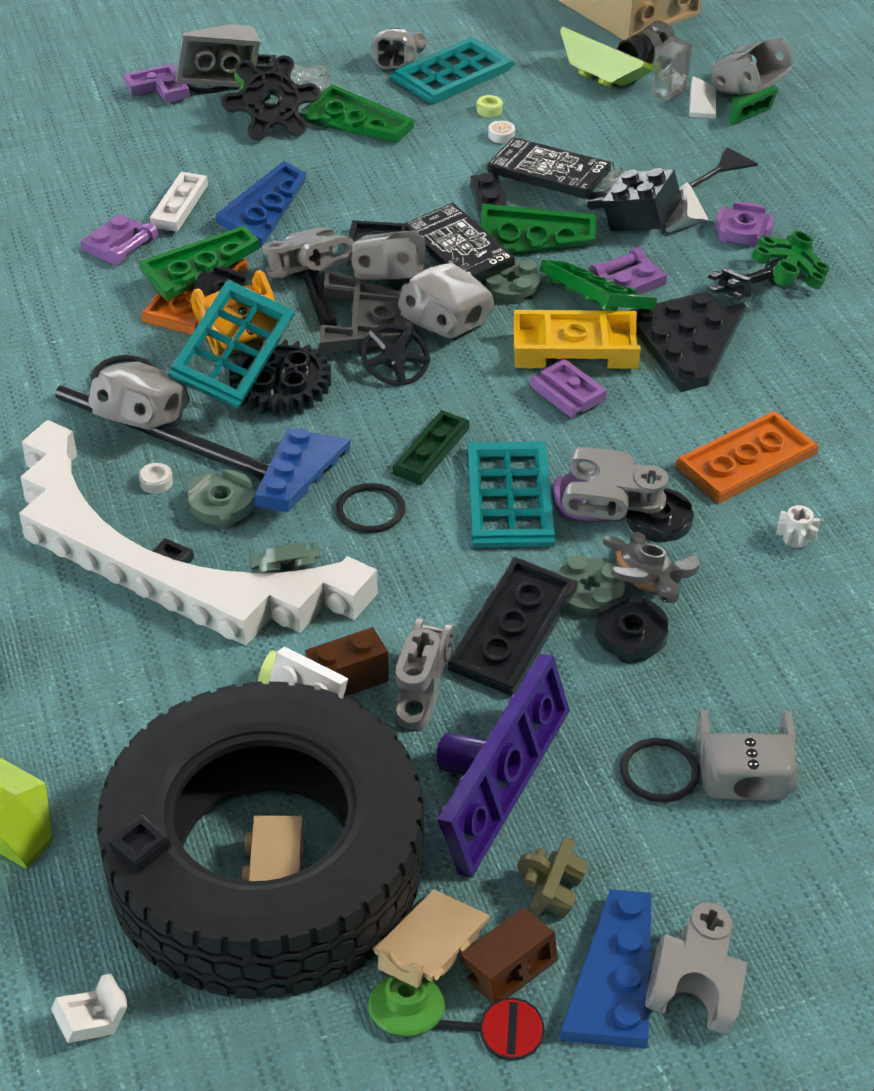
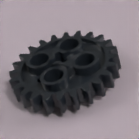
(302, 379)

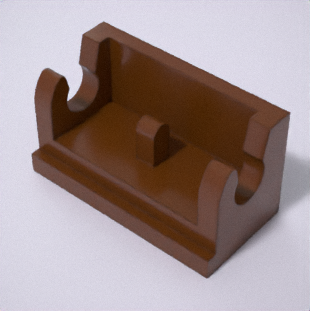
(510, 956)

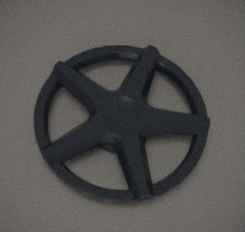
(395, 354)

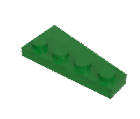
(356, 114)
(537, 230)
(179, 268)
(595, 287)

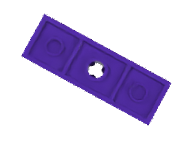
(500, 765)

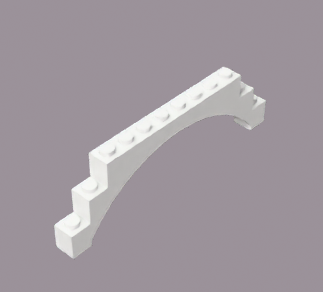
(219, 599)

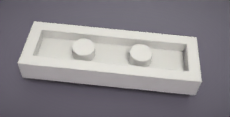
(179, 201)

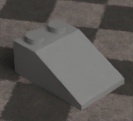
(212, 54)

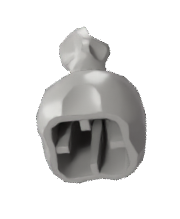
(396, 48)

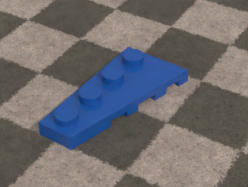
(263, 202)
(296, 465)
(615, 977)

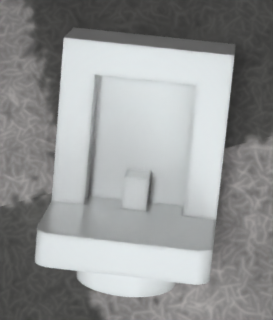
(91, 1013)

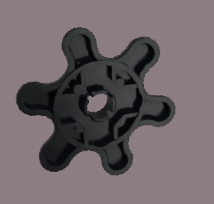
(272, 82)

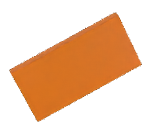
(178, 311)
(746, 456)

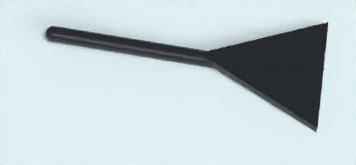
(730, 161)

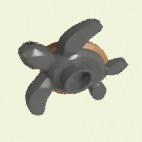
(649, 567)

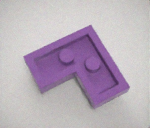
(157, 78)

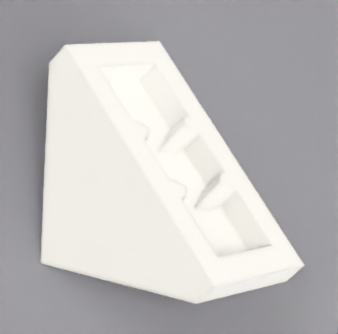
(702, 99)
(687, 212)

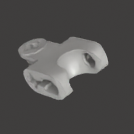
(306, 251)
(613, 485)
(420, 671)
(700, 967)

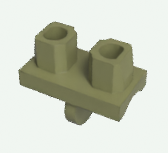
(560, 865)

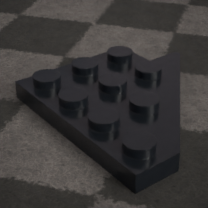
(688, 336)

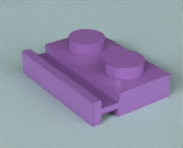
(568, 388)

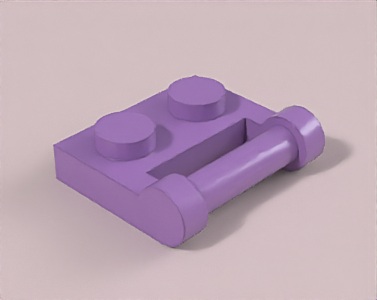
(118, 239)
(642, 276)

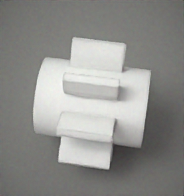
(798, 526)

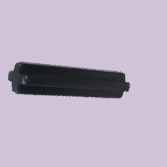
(321, 303)

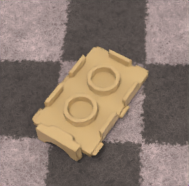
(429, 939)

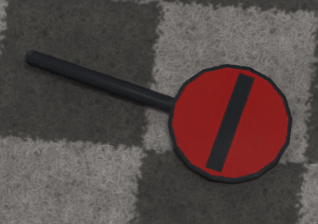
(508, 1028)

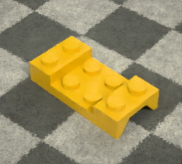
(575, 336)

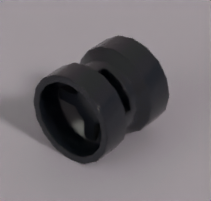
(636, 46)

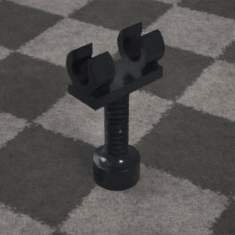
(740, 283)

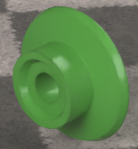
(404, 1008)

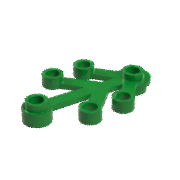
(786, 272)

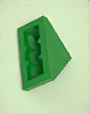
(751, 104)

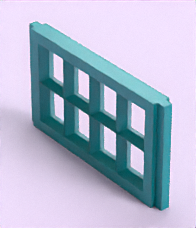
(405, 78)
(208, 384)
(510, 537)

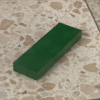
(431, 447)

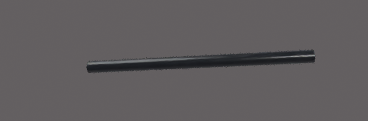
(178, 437)

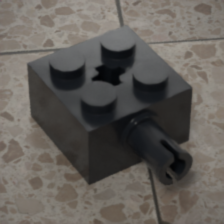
(639, 199)

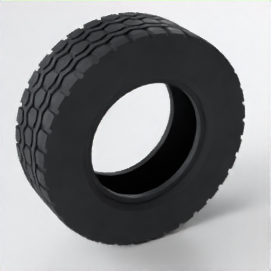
(279, 930)

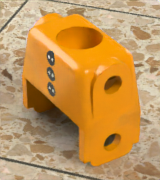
(201, 304)

